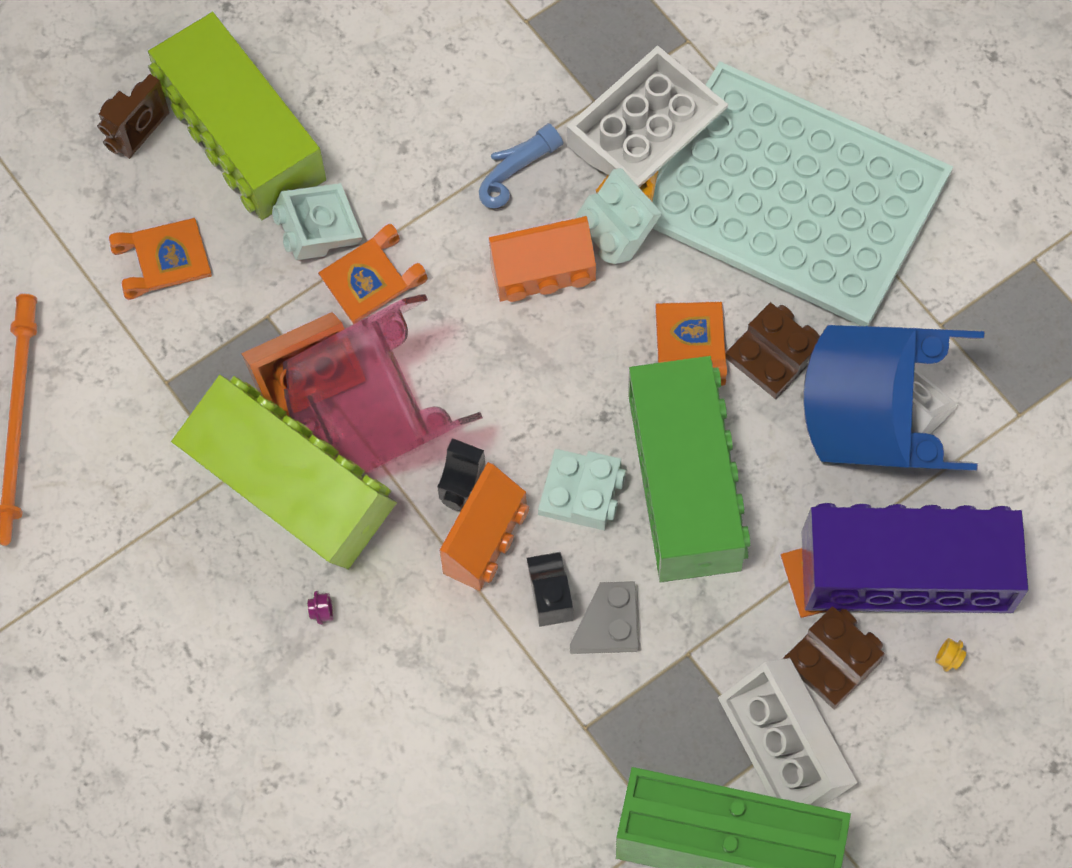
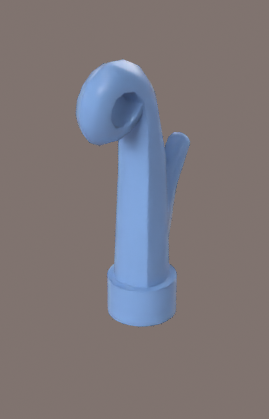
(517, 157)

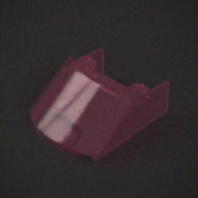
(358, 395)

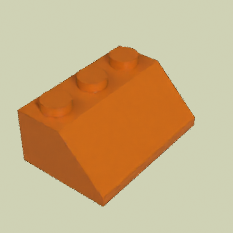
(542, 259)
(267, 359)
(483, 528)

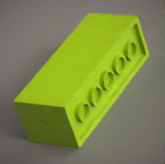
(235, 114)
(285, 470)

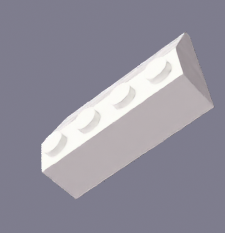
(644, 118)

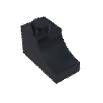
(460, 473)
(550, 589)

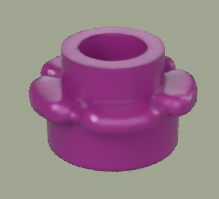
(320, 607)

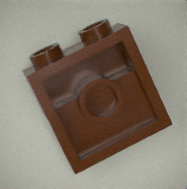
(133, 118)
(773, 349)
(835, 656)

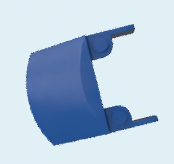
(863, 395)

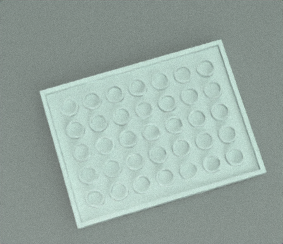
(798, 196)

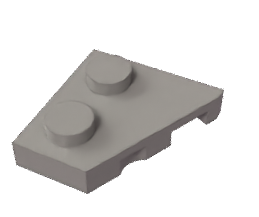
(608, 621)

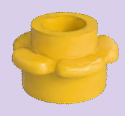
(950, 655)

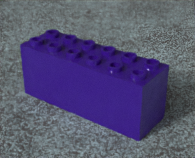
(914, 559)

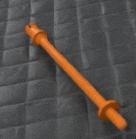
(23, 328)

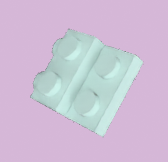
(619, 217)
(316, 220)
(582, 488)

